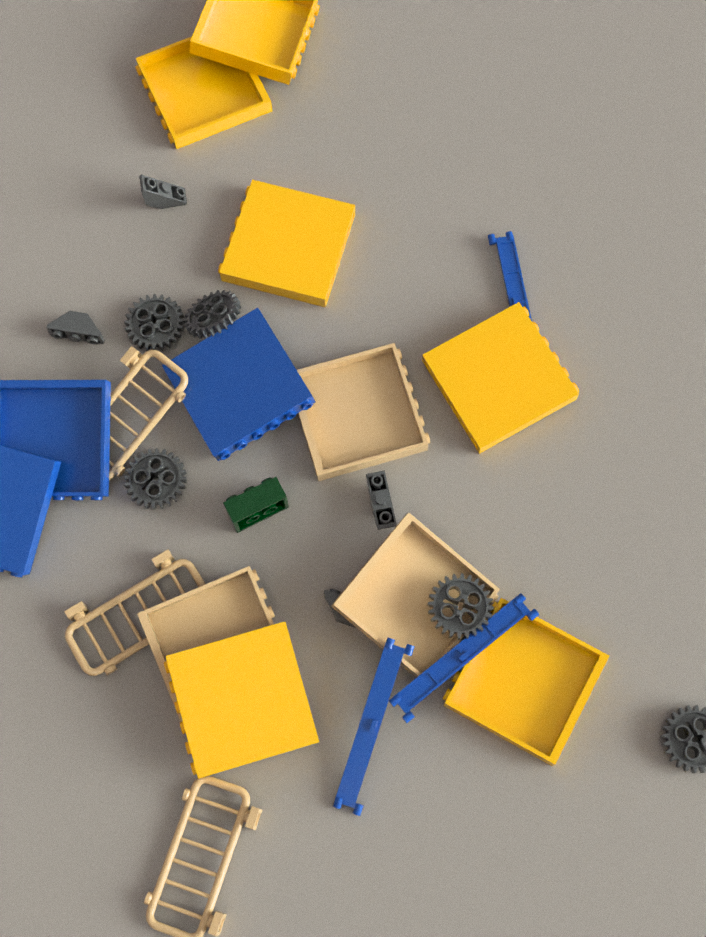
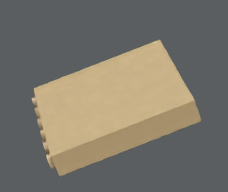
(361, 412)
(394, 590)
(205, 616)

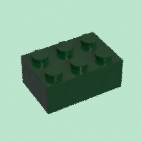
(256, 504)

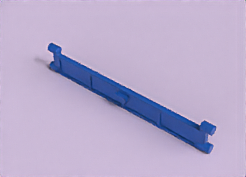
(510, 269)
(461, 655)
(370, 725)

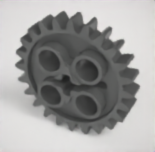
(212, 314)
(158, 337)
(167, 490)
(454, 623)
(678, 746)

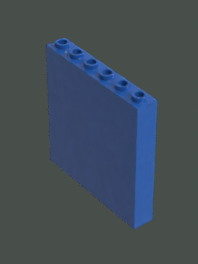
(240, 385)
(64, 424)
(24, 502)

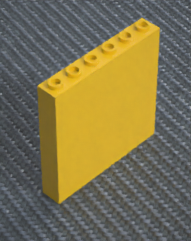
(255, 35)
(199, 94)
(287, 243)
(500, 377)
(528, 686)
(240, 700)

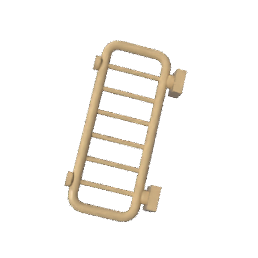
(135, 361)
(78, 614)
(216, 921)

